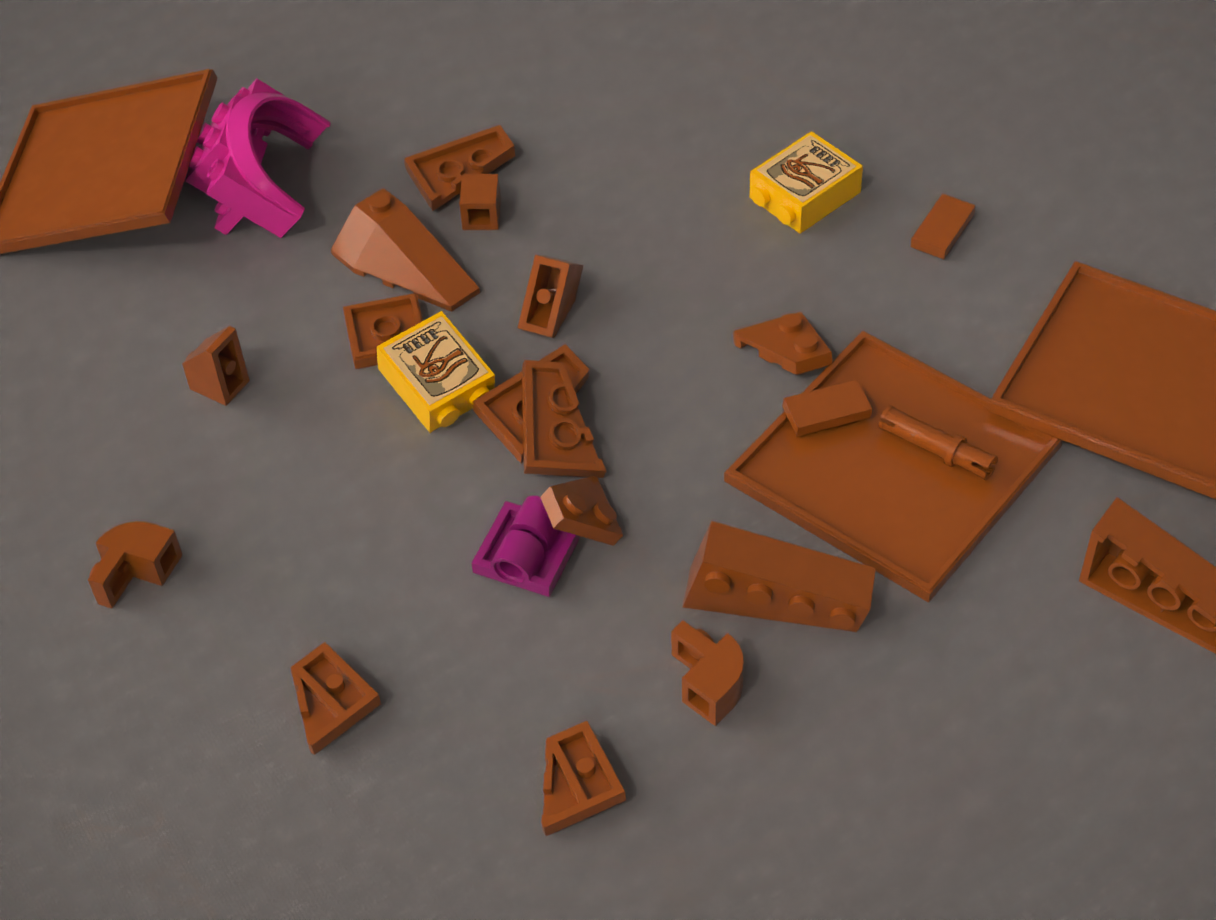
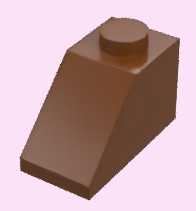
(549, 294)
(217, 367)

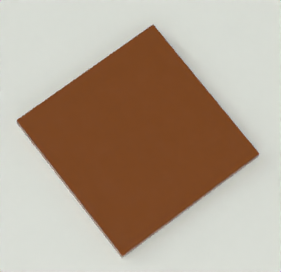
(102, 161)
(1121, 377)
(884, 494)

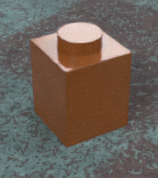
(480, 202)

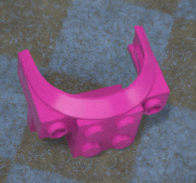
(232, 152)

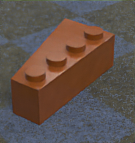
(1152, 574)
(777, 581)

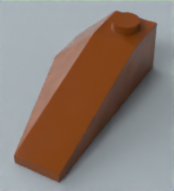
(396, 247)

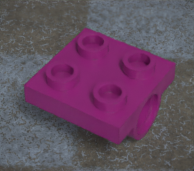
(525, 548)

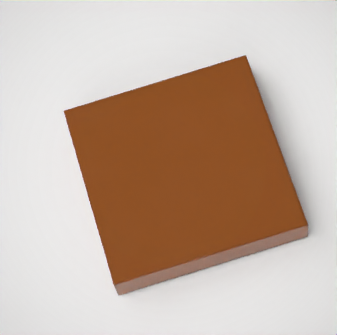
(377, 322)

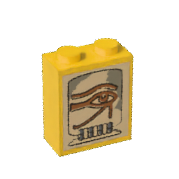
(805, 182)
(435, 371)

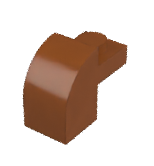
(132, 551)
(715, 671)

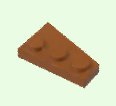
(440, 169)
(503, 406)
(553, 426)

